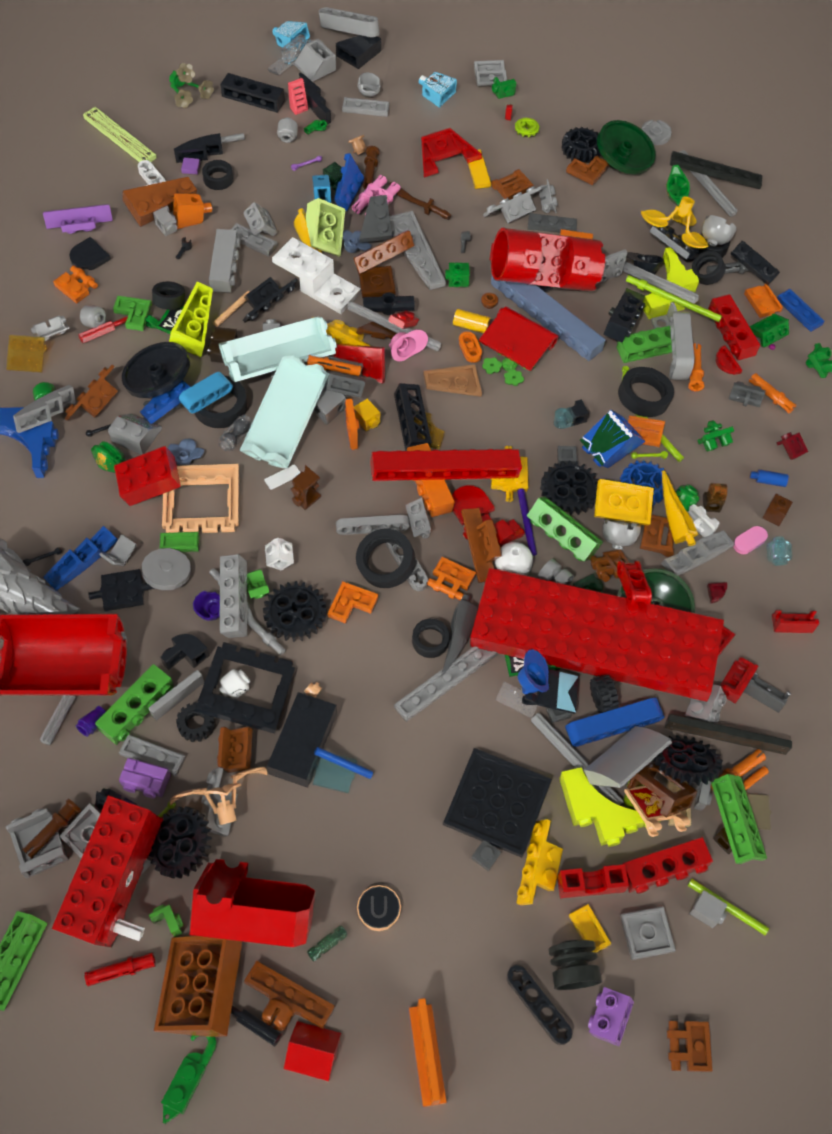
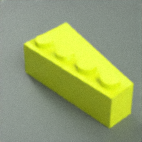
(192, 322)

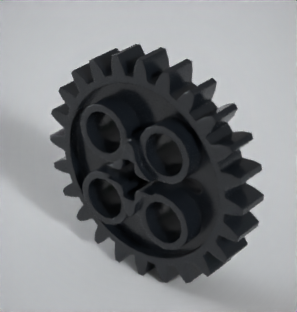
(570, 487)
(291, 596)
(689, 761)
(180, 842)

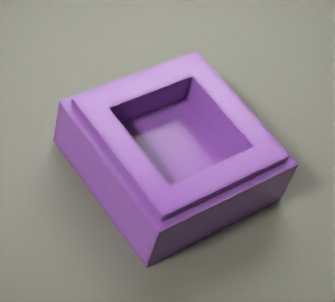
(190, 166)

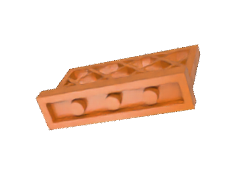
(427, 1054)

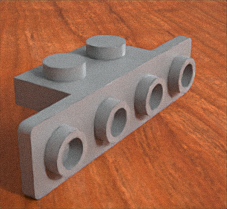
(516, 207)
(213, 781)

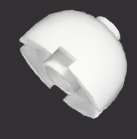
(515, 559)

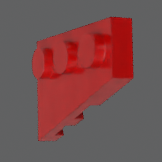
(371, 357)

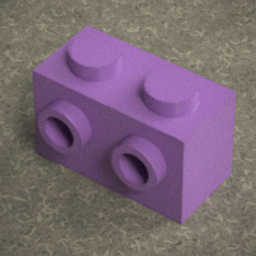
(610, 1015)

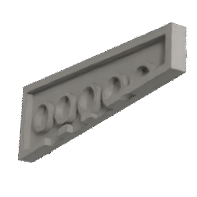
(419, 255)

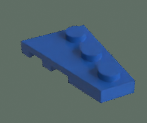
(350, 183)
(163, 403)

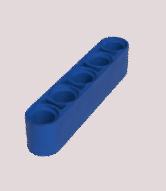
(614, 722)

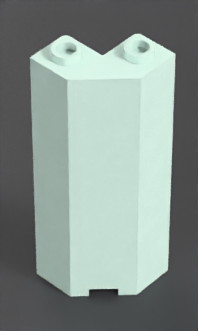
(264, 350)

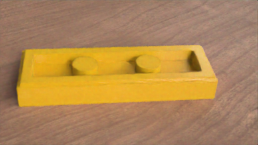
(479, 173)

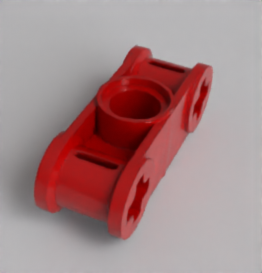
(634, 582)

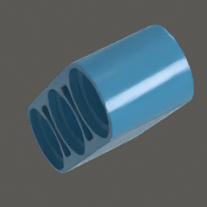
(205, 392)

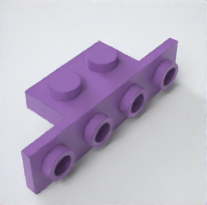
(78, 218)

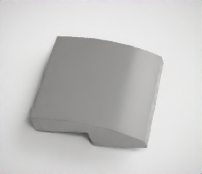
(487, 70)

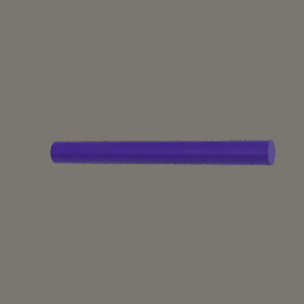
(526, 521)

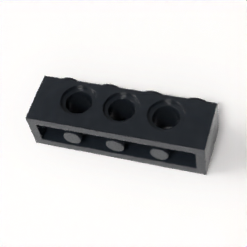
(252, 92)
(625, 315)

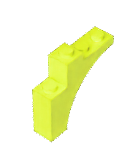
(676, 273)
(588, 805)

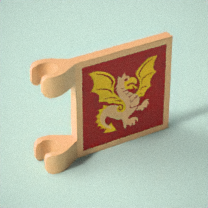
(649, 808)

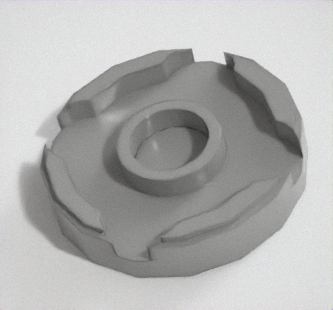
(658, 131)

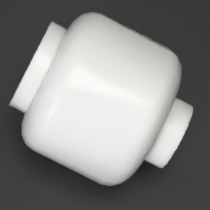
(234, 684)

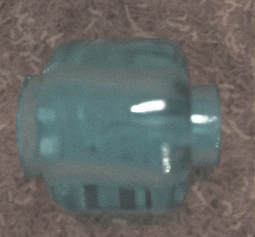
(779, 551)

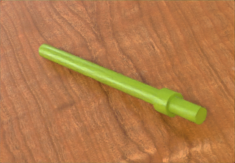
(643, 285)

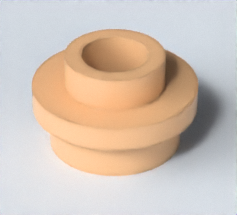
(313, 690)

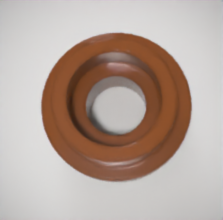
(489, 300)

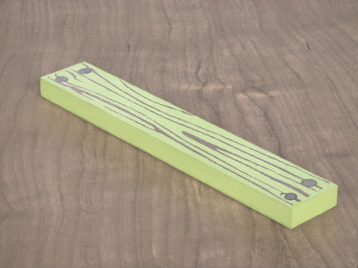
(119, 135)

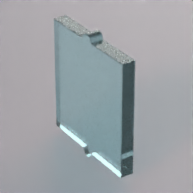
(333, 776)

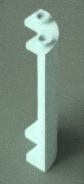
(284, 411)

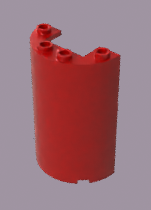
(62, 655)

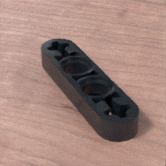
(540, 1003)

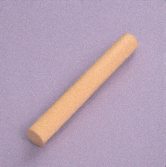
(230, 310)

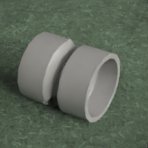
(552, 572)

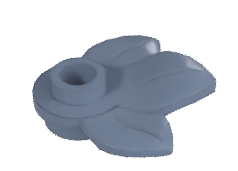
(352, 242)
(185, 452)

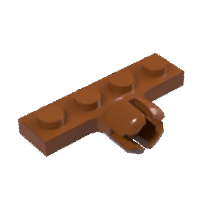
(287, 998)

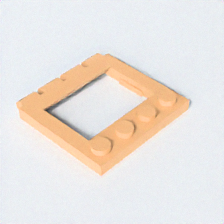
(205, 476)

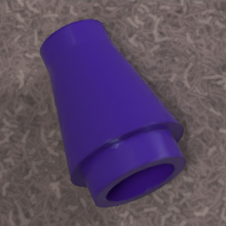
(86, 724)

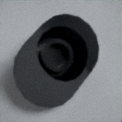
(647, 262)

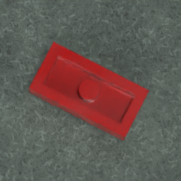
(403, 319)

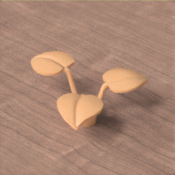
(225, 809)

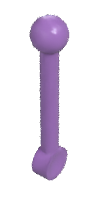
(294, 167)

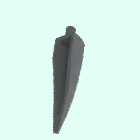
(461, 629)

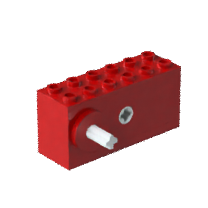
(108, 875)

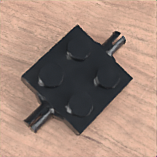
(121, 590)

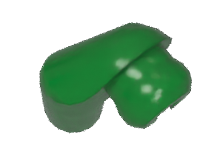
(316, 125)

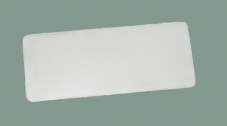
(282, 477)

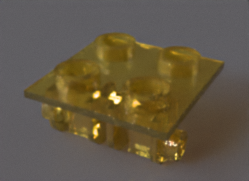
(25, 353)

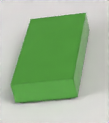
(180, 541)

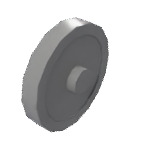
(166, 569)

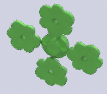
(512, 377)

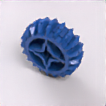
(645, 475)

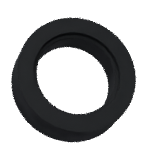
(640, 406)
(225, 419)
(379, 537)

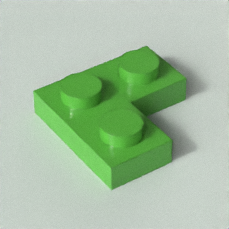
(136, 310)

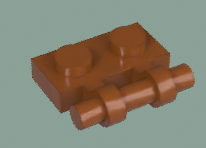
(609, 561)
(697, 1046)

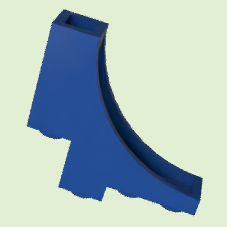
(36, 439)

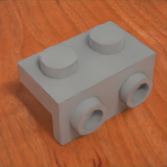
(709, 710)

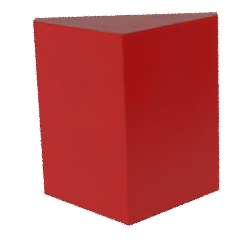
(312, 1051)

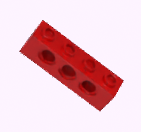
(734, 328)
(695, 850)

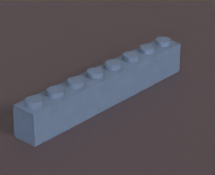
(553, 317)

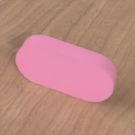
(750, 540)

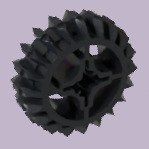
(580, 144)

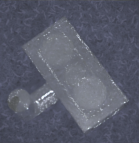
(512, 697)

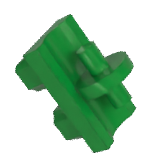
(820, 360)
(723, 435)

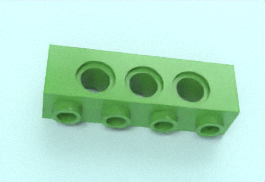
(645, 344)
(589, 542)
(137, 693)

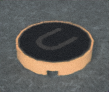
(378, 908)

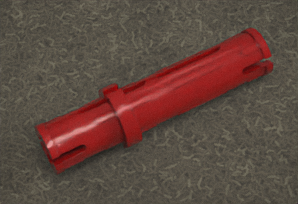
(120, 969)

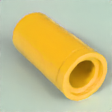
(471, 321)

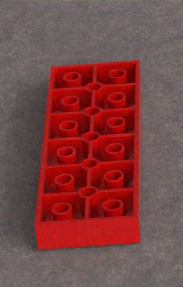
(598, 634)

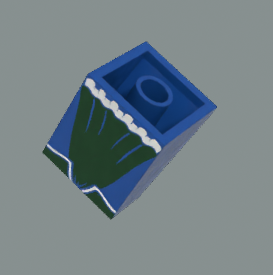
(611, 439)

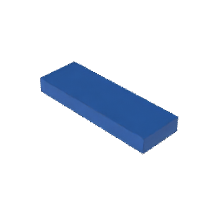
(800, 310)

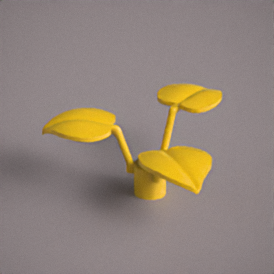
(681, 214)

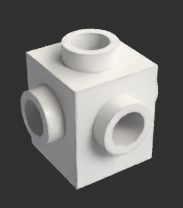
(279, 554)

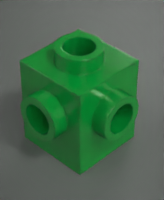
(458, 275)

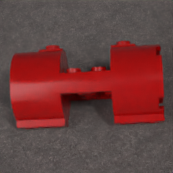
(547, 259)

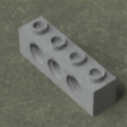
(233, 596)

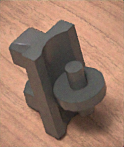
(747, 394)

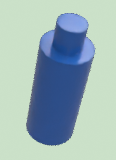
(770, 477)

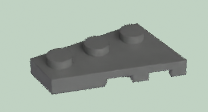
(376, 221)

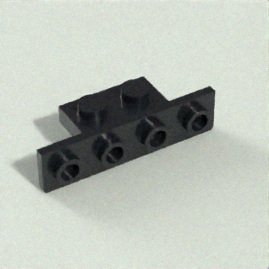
(264, 295)

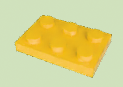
(623, 502)

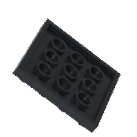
(497, 802)

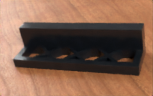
(407, 414)

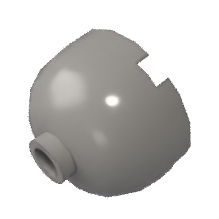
(717, 231)
(620, 533)

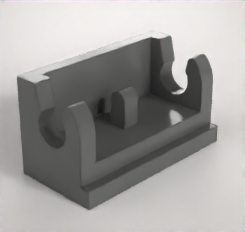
(766, 693)

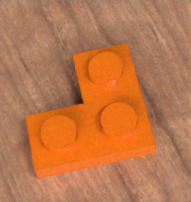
(349, 597)

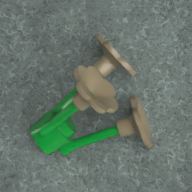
(182, 76)

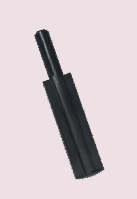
(257, 1026)

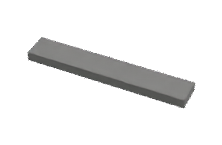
(442, 683)

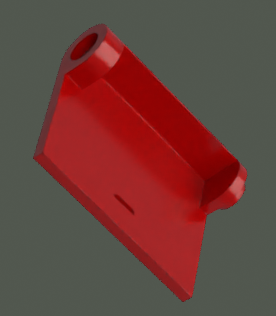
(518, 338)

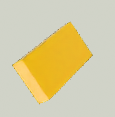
(589, 927)

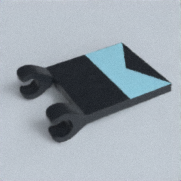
(559, 696)

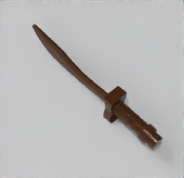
(427, 206)

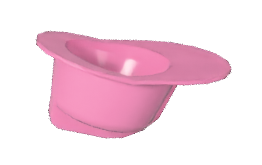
(407, 344)

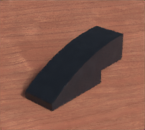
(199, 148)

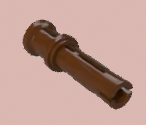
(371, 162)
(59, 821)

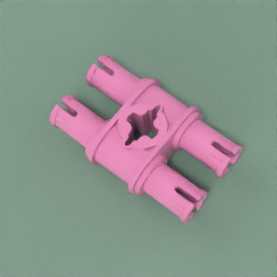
(375, 189)

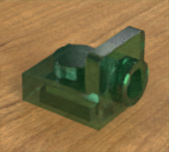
(590, 583)

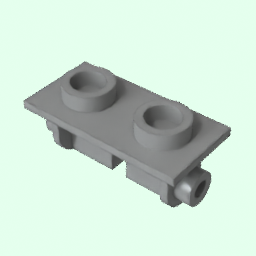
(548, 201)
(56, 327)
(418, 518)

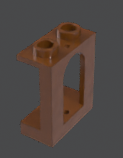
(674, 802)

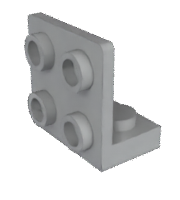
(614, 265)

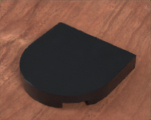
(88, 255)

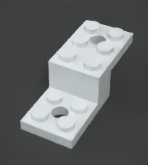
(316, 275)

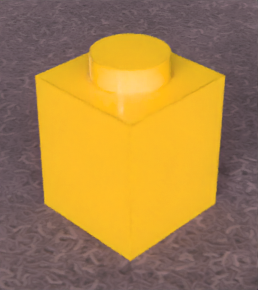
(367, 415)

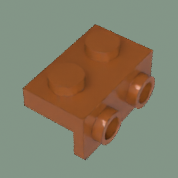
(235, 749)

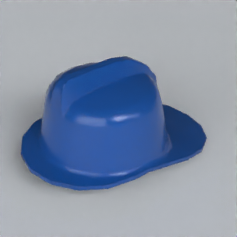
(534, 673)

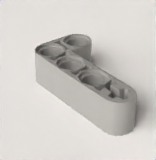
(681, 346)

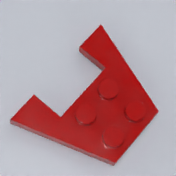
(444, 145)

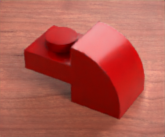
(507, 531)

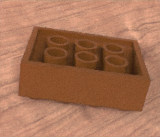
(198, 986)

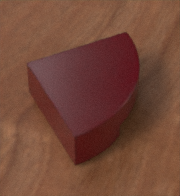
(716, 591)

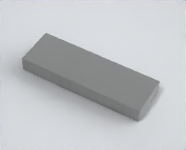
(365, 106)
(259, 243)
(176, 695)
(151, 753)

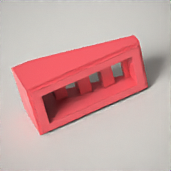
(300, 105)

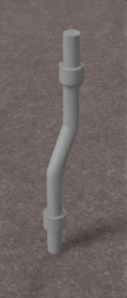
(268, 638)

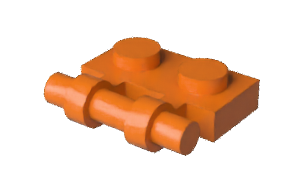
(71, 287)
(453, 573)

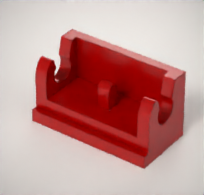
(794, 622)
(738, 679)

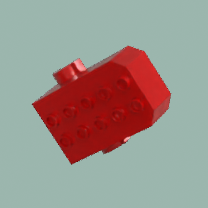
(250, 908)

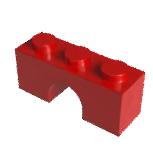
(603, 881)

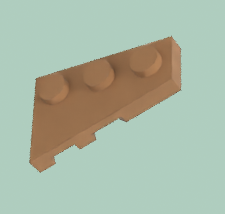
(454, 380)

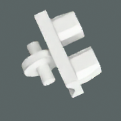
(702, 522)

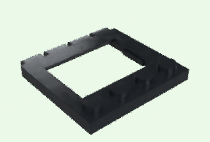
(239, 711)

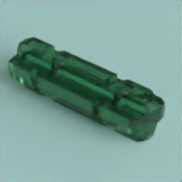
(327, 943)

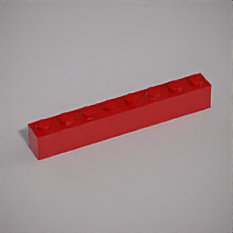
(445, 464)

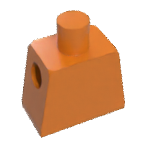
(189, 209)

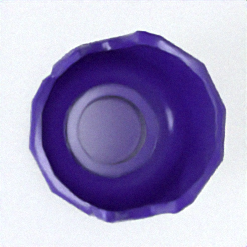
(207, 605)

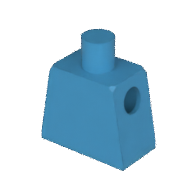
(321, 187)

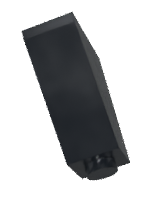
(358, 50)

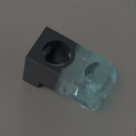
(571, 416)

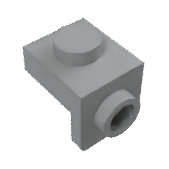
(703, 796)

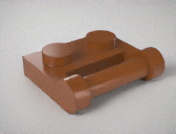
(512, 184)
(653, 534)

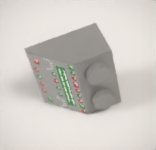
(133, 432)

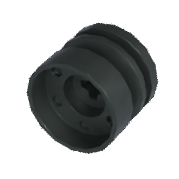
(574, 959)

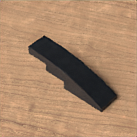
(315, 100)

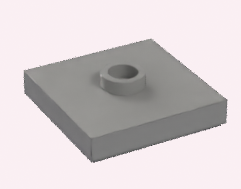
(647, 933)

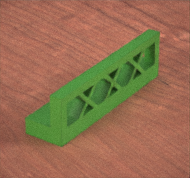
(738, 819)
(15, 958)

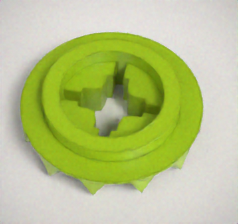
(531, 124)

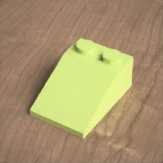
(325, 225)

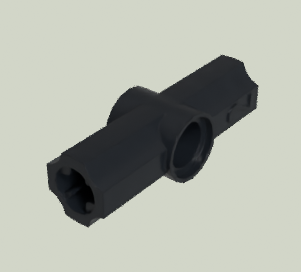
(389, 303)

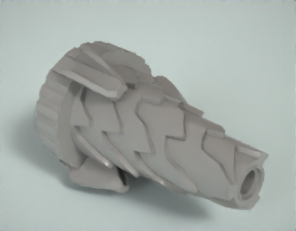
(25, 592)

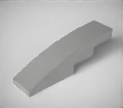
(43, 408)
(698, 554)

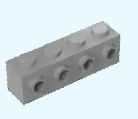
(223, 260)

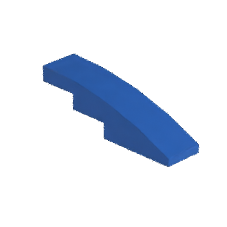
(80, 559)

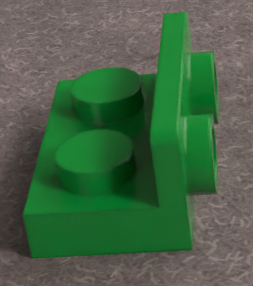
(771, 329)

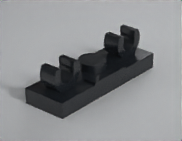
(755, 262)

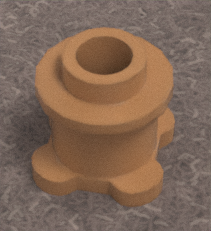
(358, 144)

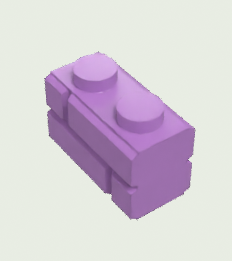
(144, 778)

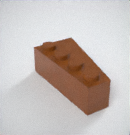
(150, 198)

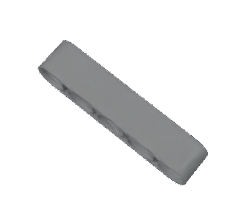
(349, 22)

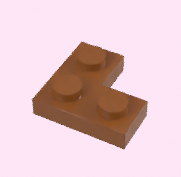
(588, 172)

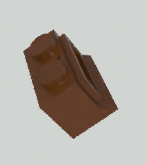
(305, 488)

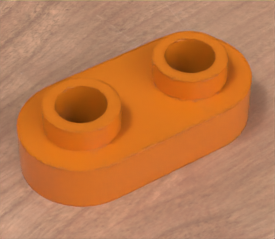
(470, 348)

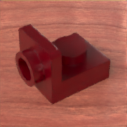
(793, 444)

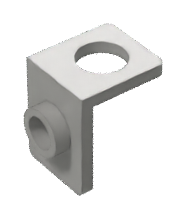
(666, 318)
(120, 552)

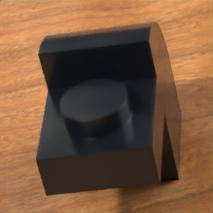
(185, 647)

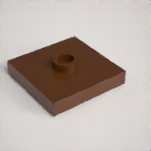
(377, 281)

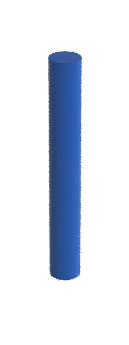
(343, 762)

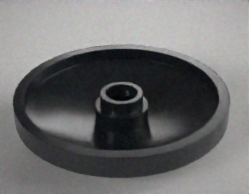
(156, 369)

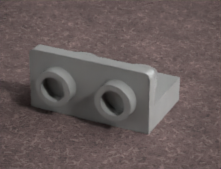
(259, 220)

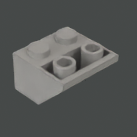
(316, 60)

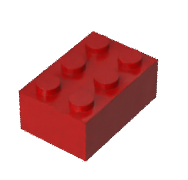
(147, 476)

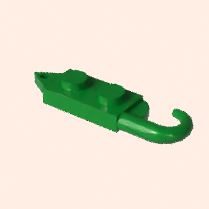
(186, 1081)

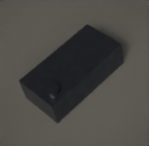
(302, 733)

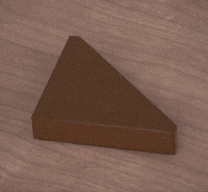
(376, 330)

